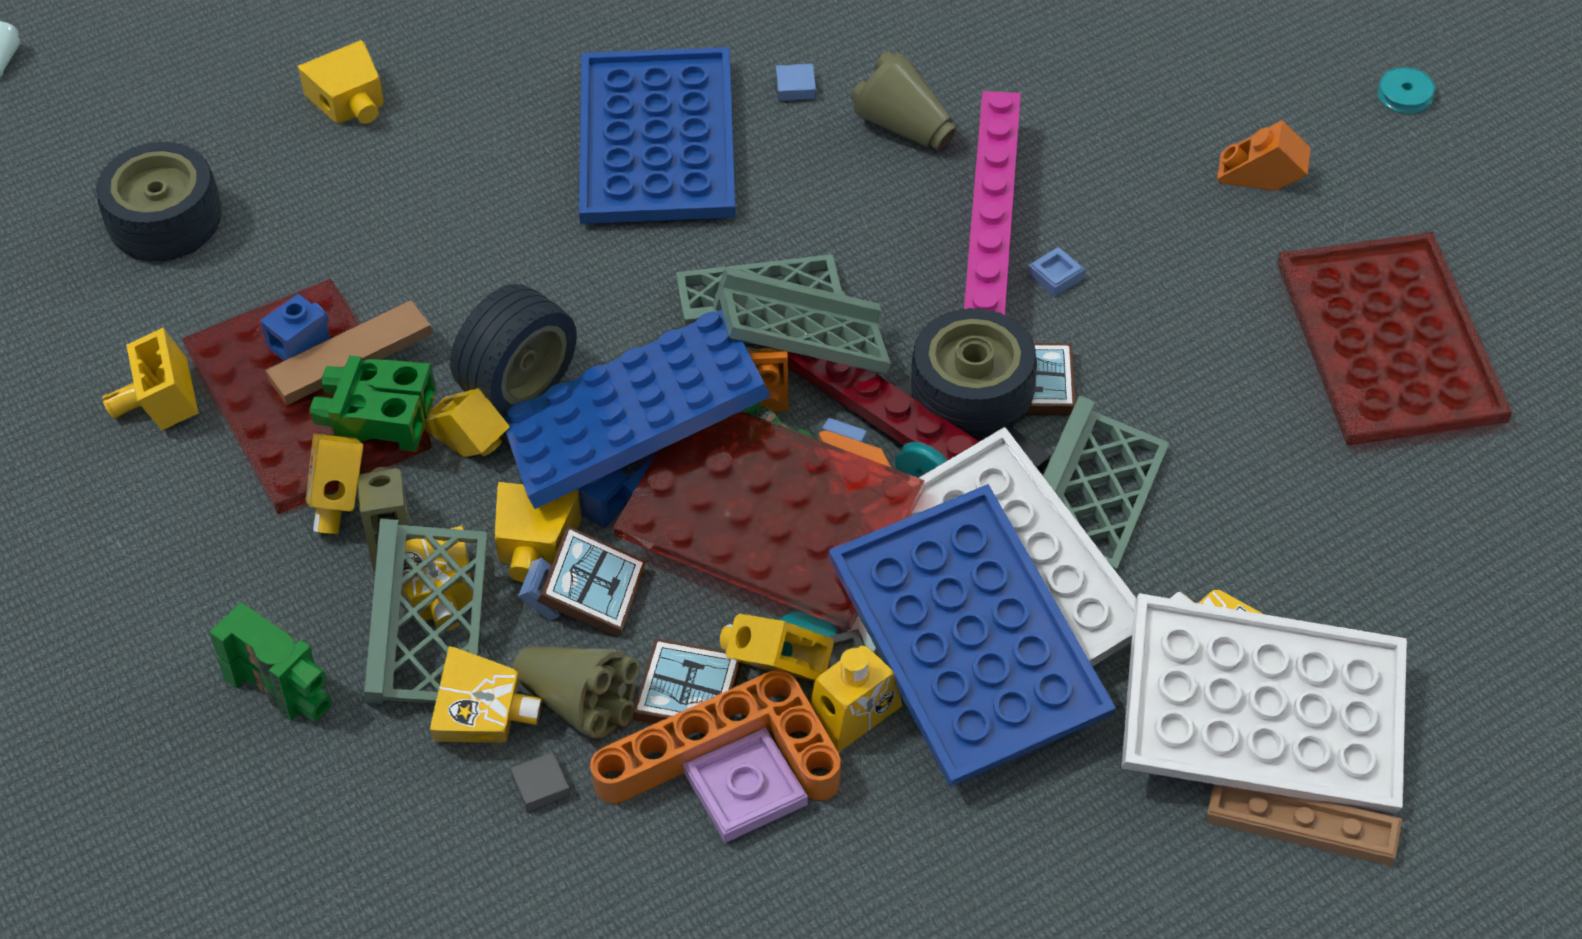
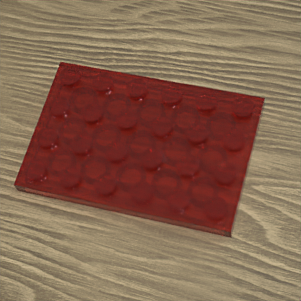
(1392, 339)
(271, 434)
(765, 509)

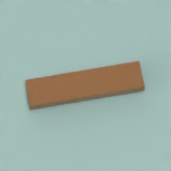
(369, 340)
(1307, 823)

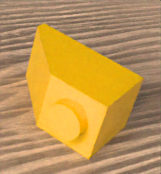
(467, 423)

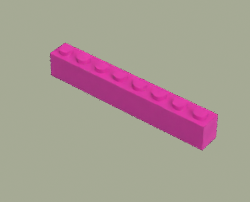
(993, 202)

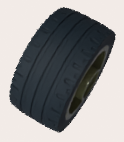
(159, 200)
(513, 346)
(975, 370)

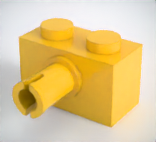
(159, 382)

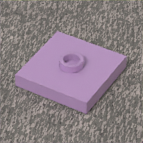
(745, 784)

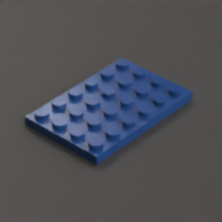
(656, 136)
(631, 407)
(970, 634)

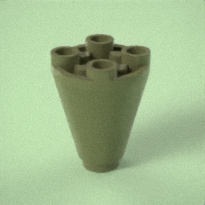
(903, 103)
(582, 685)

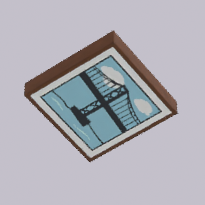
(1054, 380)
(591, 581)
(681, 678)

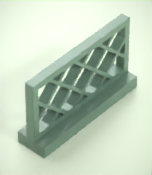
(793, 269)
(798, 309)
(1071, 451)
(387, 602)

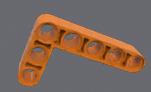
(711, 720)

